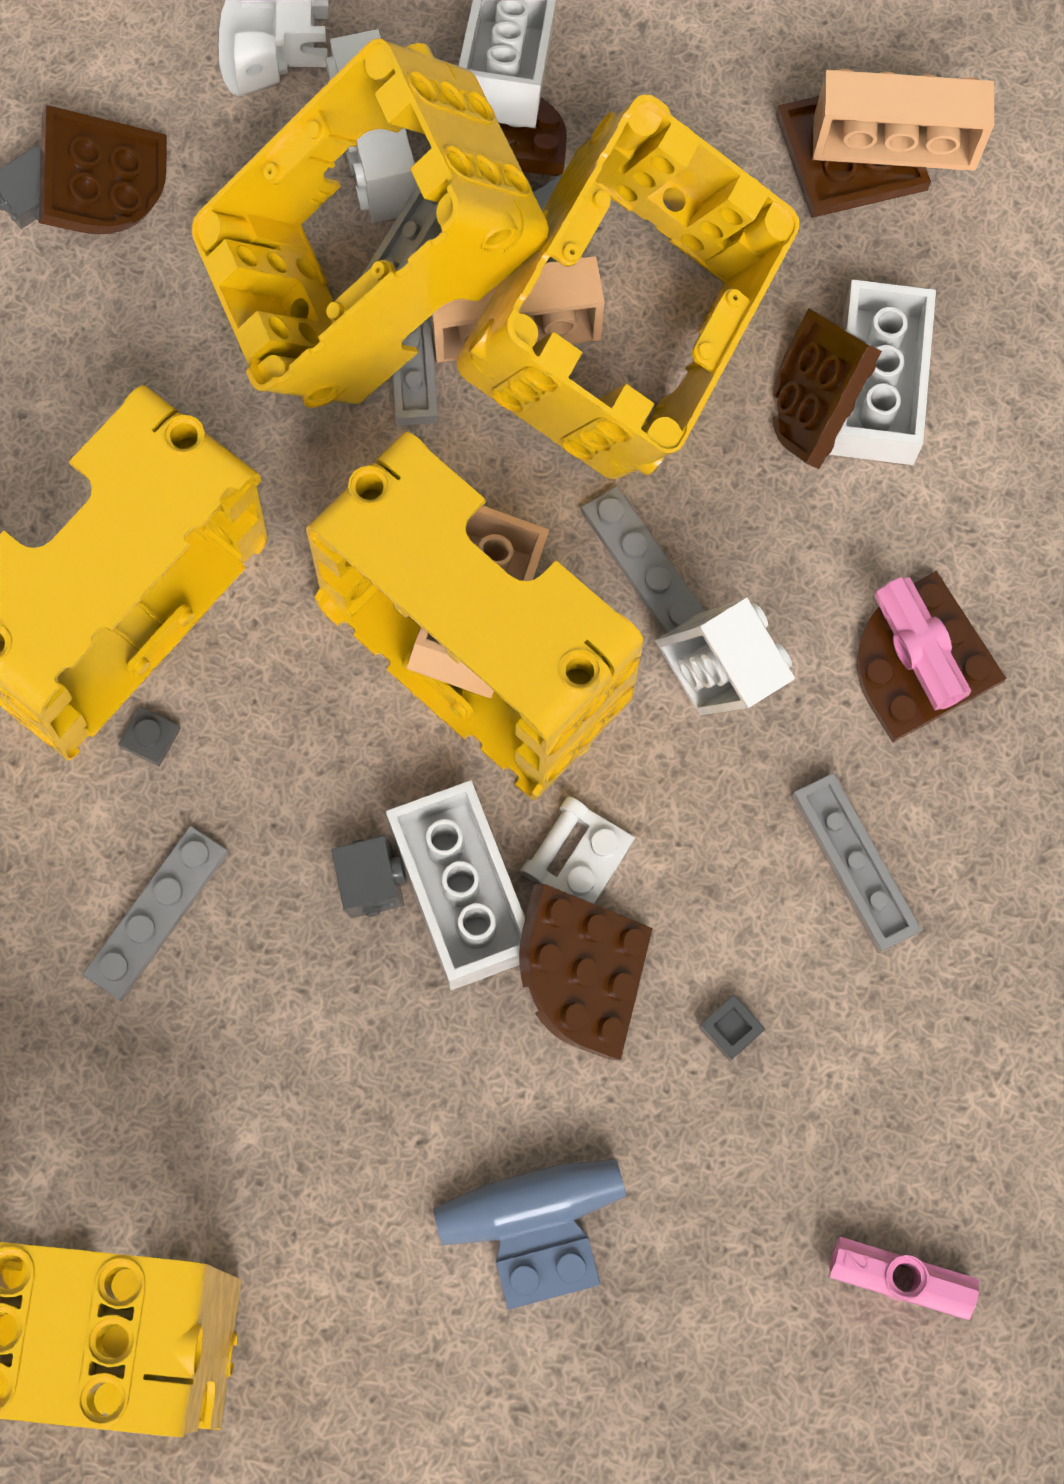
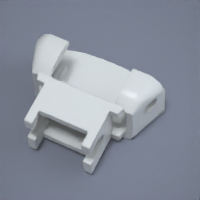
(266, 38)

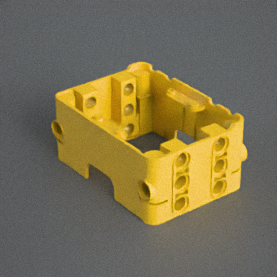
(714, 218)
(269, 271)
(126, 573)
(550, 649)
(114, 1339)

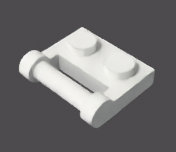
(591, 861)

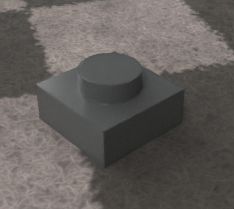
(149, 736)
(732, 1028)

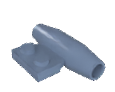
(534, 1218)

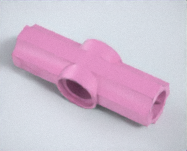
(922, 643)
(932, 1286)

